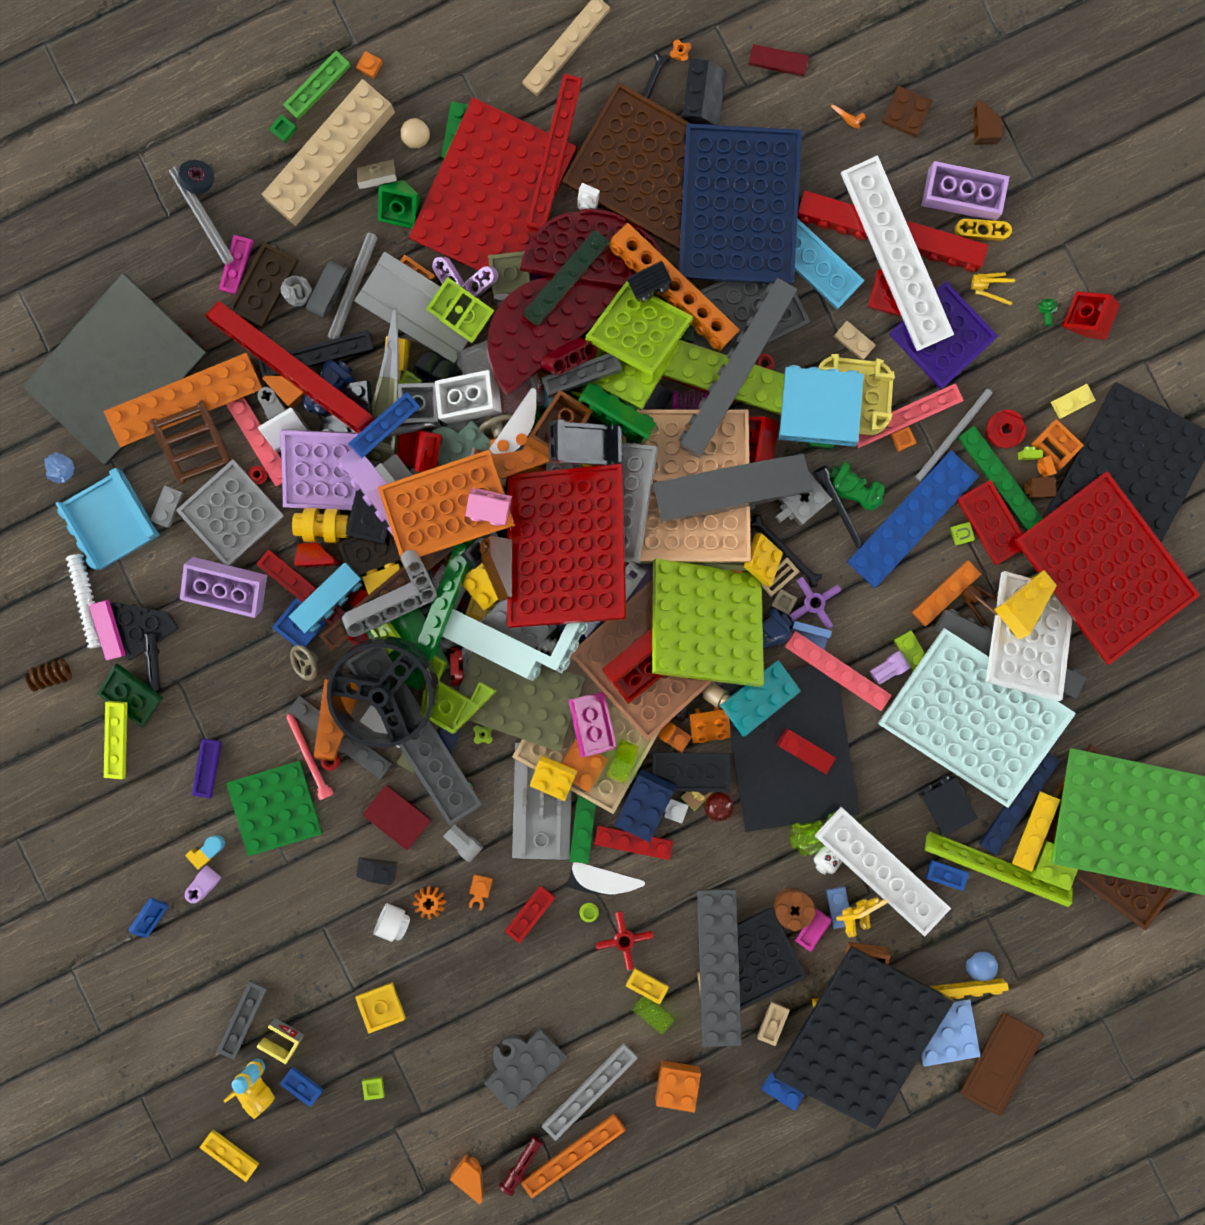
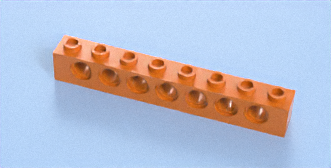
(685, 289)

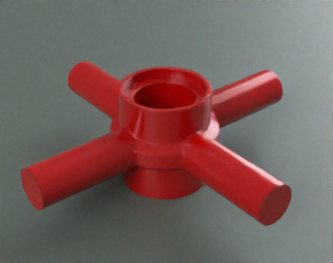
(623, 932)

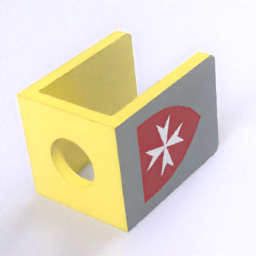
(275, 1050)

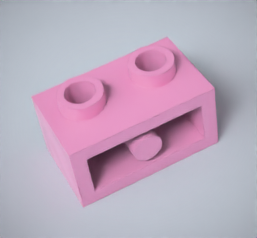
(488, 506)

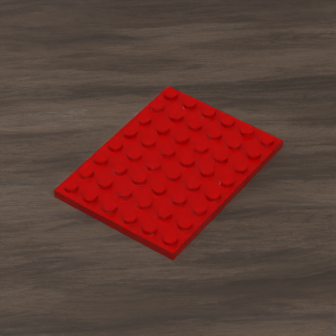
(485, 188)
(567, 546)
(1107, 568)

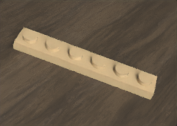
(566, 46)

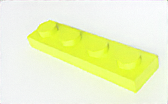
(115, 740)

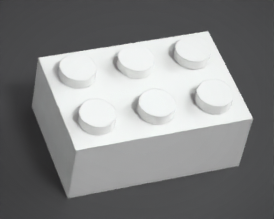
(467, 397)

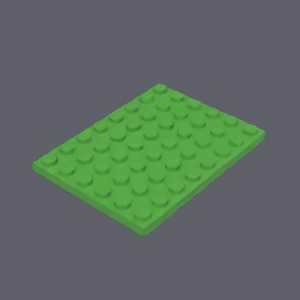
(1132, 822)

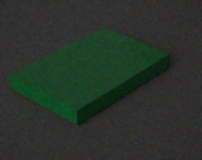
(125, 687)

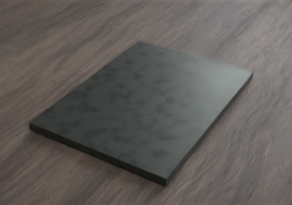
(110, 358)

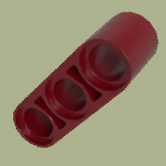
(569, 356)

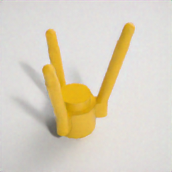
(981, 282)

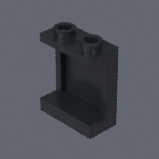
(948, 805)

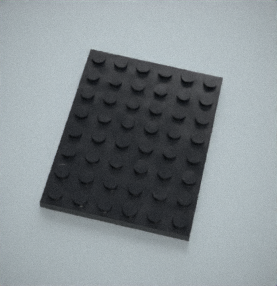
(1145, 452)
(863, 1037)

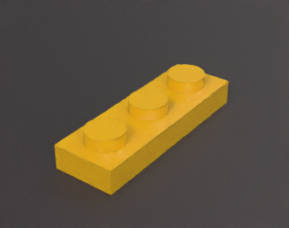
(229, 1155)

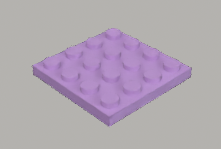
(312, 472)

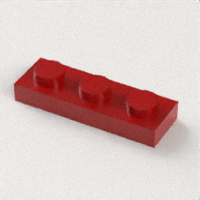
(529, 914)

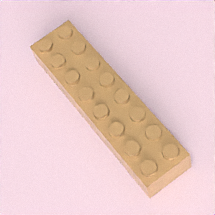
(328, 152)

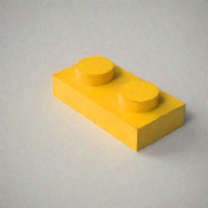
(647, 986)

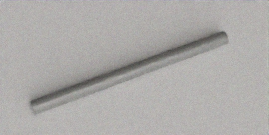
(953, 435)

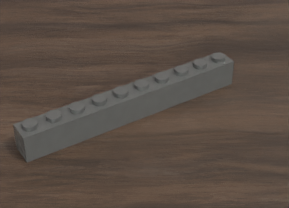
(738, 367)

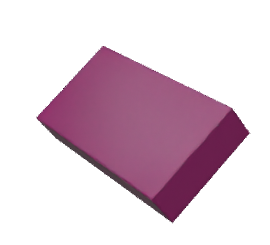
(813, 932)

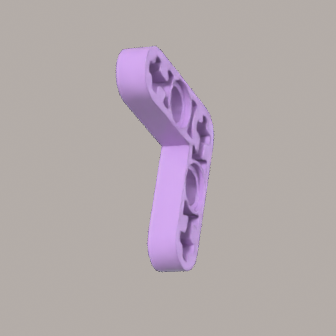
(478, 276)

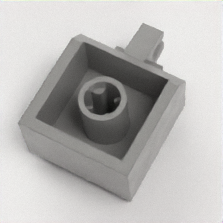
(802, 511)

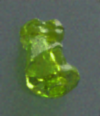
(804, 837)

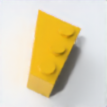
(1026, 604)

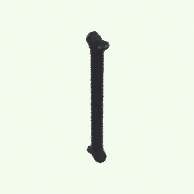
(660, 61)
(813, 578)

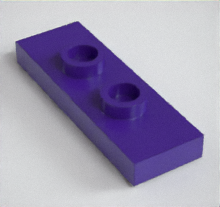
(206, 768)

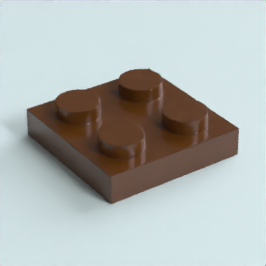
(907, 111)

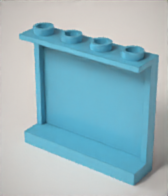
(821, 406)
(107, 520)

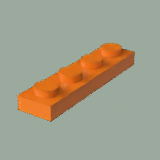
(946, 593)

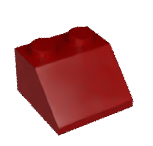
(1091, 314)

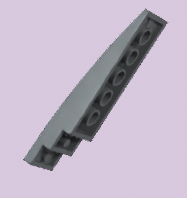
(732, 488)

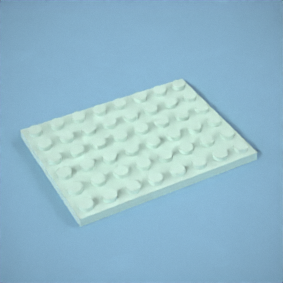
(974, 726)

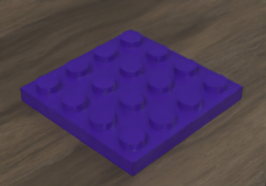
(950, 356)

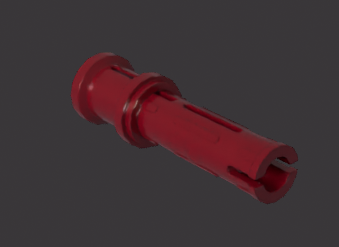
(516, 1173)

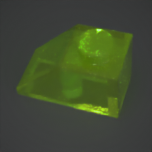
(622, 761)

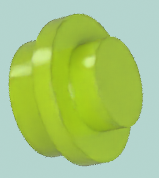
(589, 912)

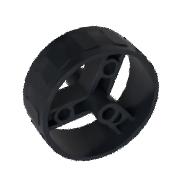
(383, 691)

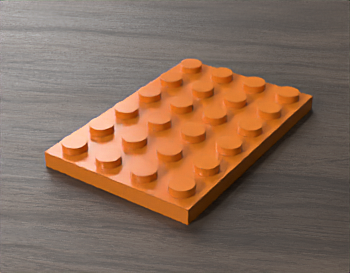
(431, 506)

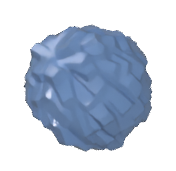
(59, 467)

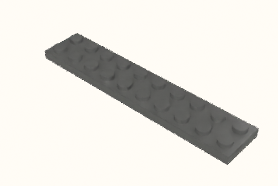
(426, 749)

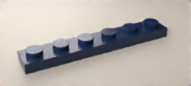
(1010, 817)

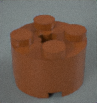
(787, 917)

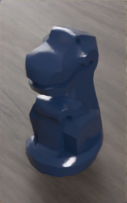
(335, 374)
(776, 629)

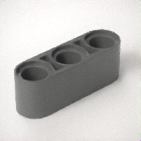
(327, 289)

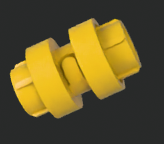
(314, 525)

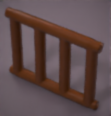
(174, 459)

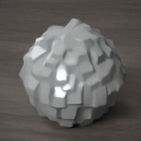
(296, 290)

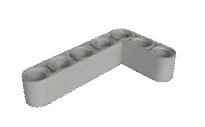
(394, 603)

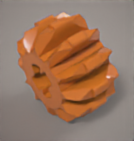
(424, 896)

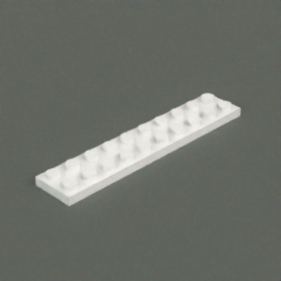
(897, 253)

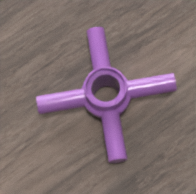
(807, 606)

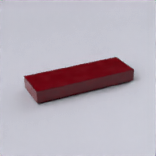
(778, 60)

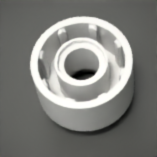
(391, 923)

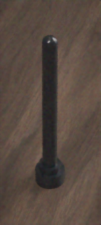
(823, 475)

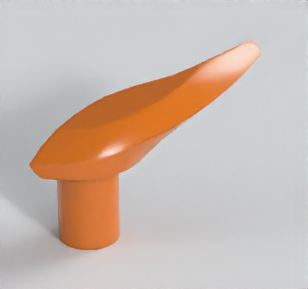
(850, 119)

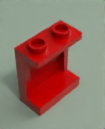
(419, 449)

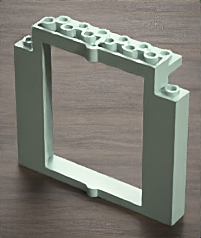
(508, 651)

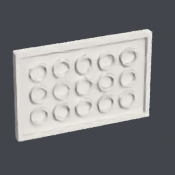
(1036, 661)

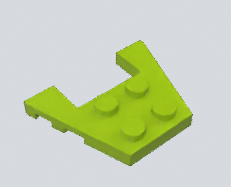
(453, 707)

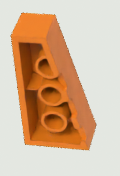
(329, 735)

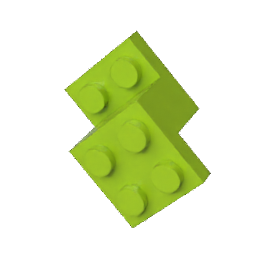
(460, 310)

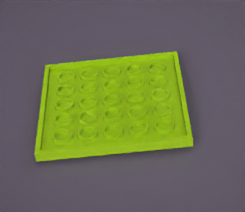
(707, 623)

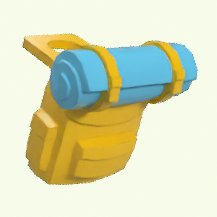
(251, 1089)

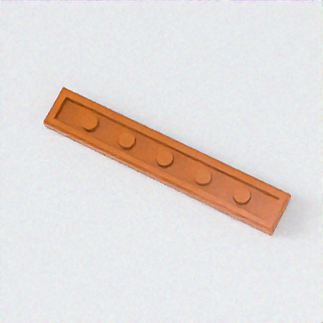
(573, 1155)

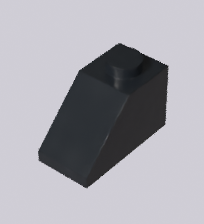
(377, 871)

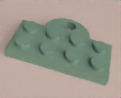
(460, 444)

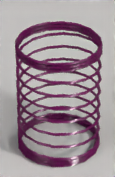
(675, 400)

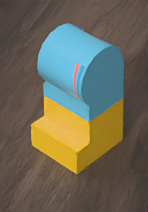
(211, 847)

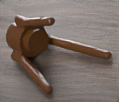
(973, 594)

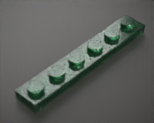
(565, 278)

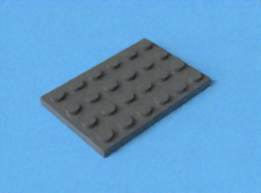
(739, 302)

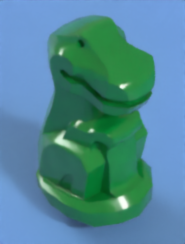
(851, 487)

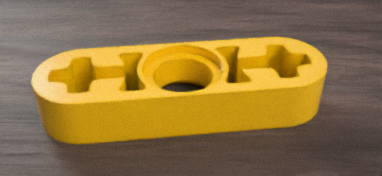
(996, 236)

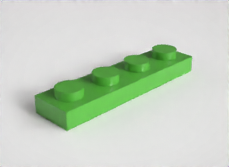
(317, 85)

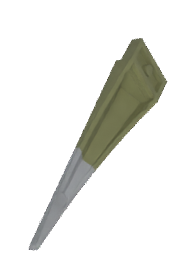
(387, 392)

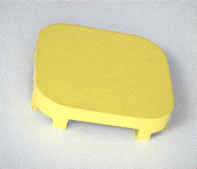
(875, 393)

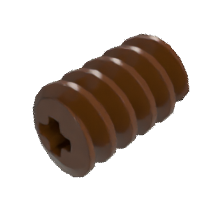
(49, 676)

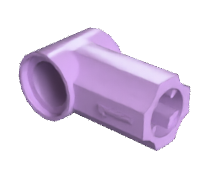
(894, 665)

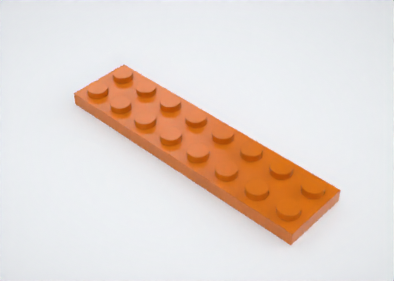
(214, 386)

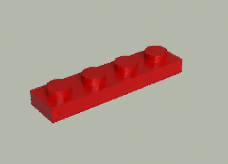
(628, 842)

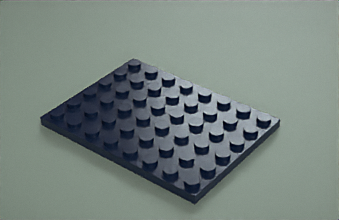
(740, 203)

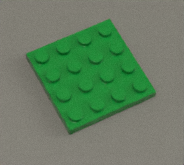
(274, 808)

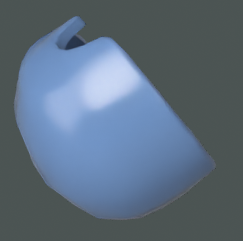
(982, 966)

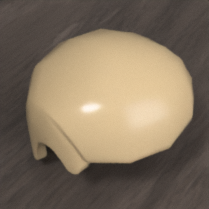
(415, 133)

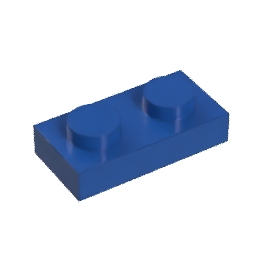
(947, 875)
(148, 917)
(301, 1086)
(782, 1092)

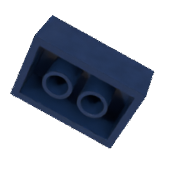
(645, 805)

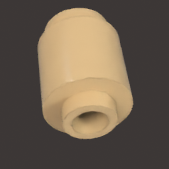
(715, 694)

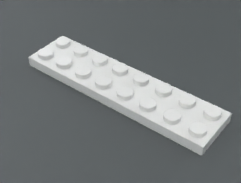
(882, 871)

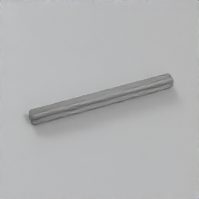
(204, 220)
(352, 286)

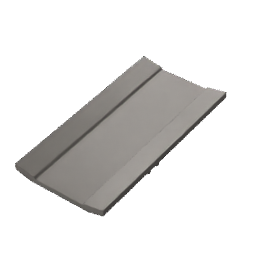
(402, 288)
(539, 820)

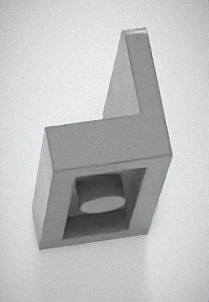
(393, 469)

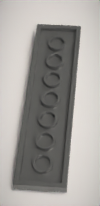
(719, 967)

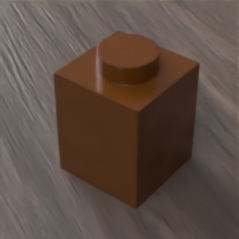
(1040, 488)

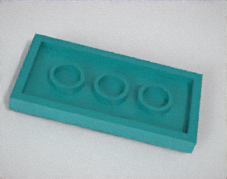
(755, 704)

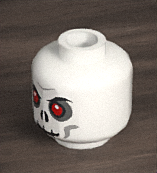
(826, 861)

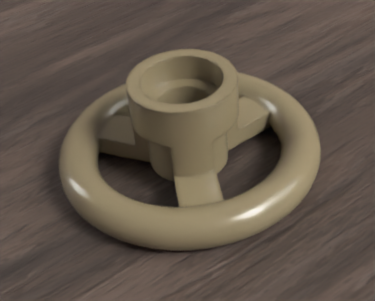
(495, 425)
(306, 661)

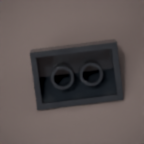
(703, 92)

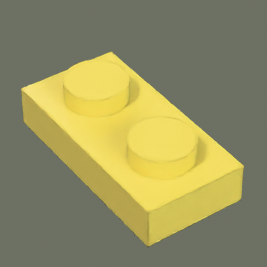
(1073, 401)

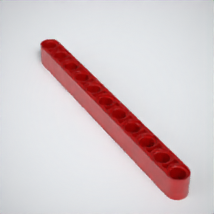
(289, 367)

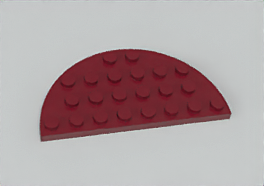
(565, 234)
(518, 345)

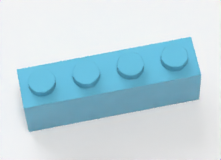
(326, 598)

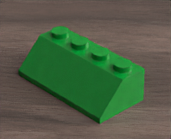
(611, 411)

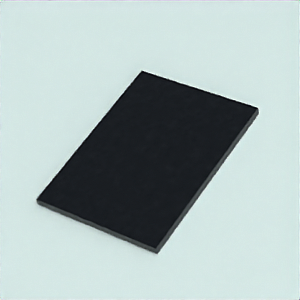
(777, 785)

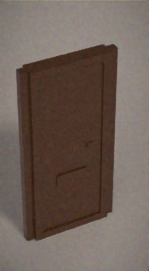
(1001, 1064)

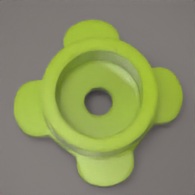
(479, 738)

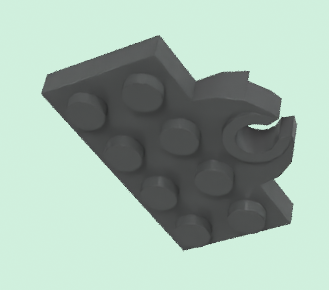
(523, 1066)

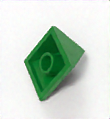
(398, 204)

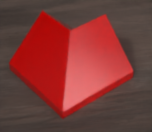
(314, 556)

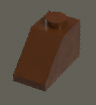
(986, 125)

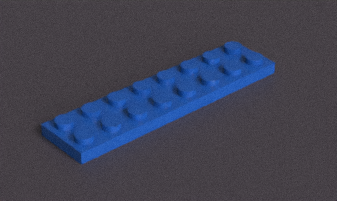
(912, 519)

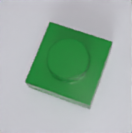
(283, 128)

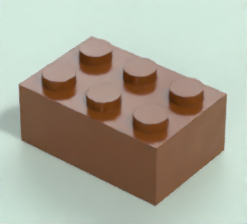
(561, 408)

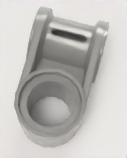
(273, 406)

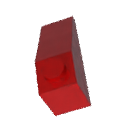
(806, 751)

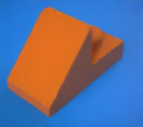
(674, 736)

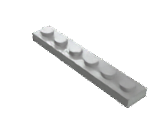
(589, 1091)

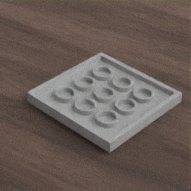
(230, 513)

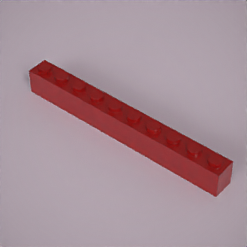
(930, 242)

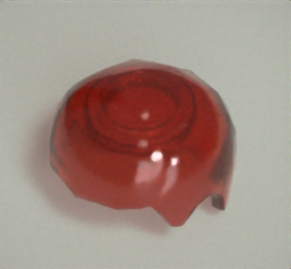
(718, 807)

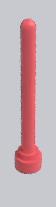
(323, 790)

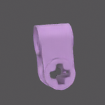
(203, 883)

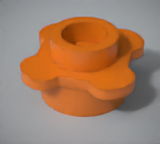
(680, 56)

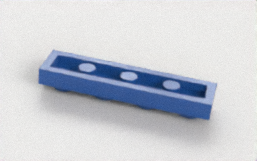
(383, 425)

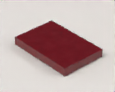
(396, 817)

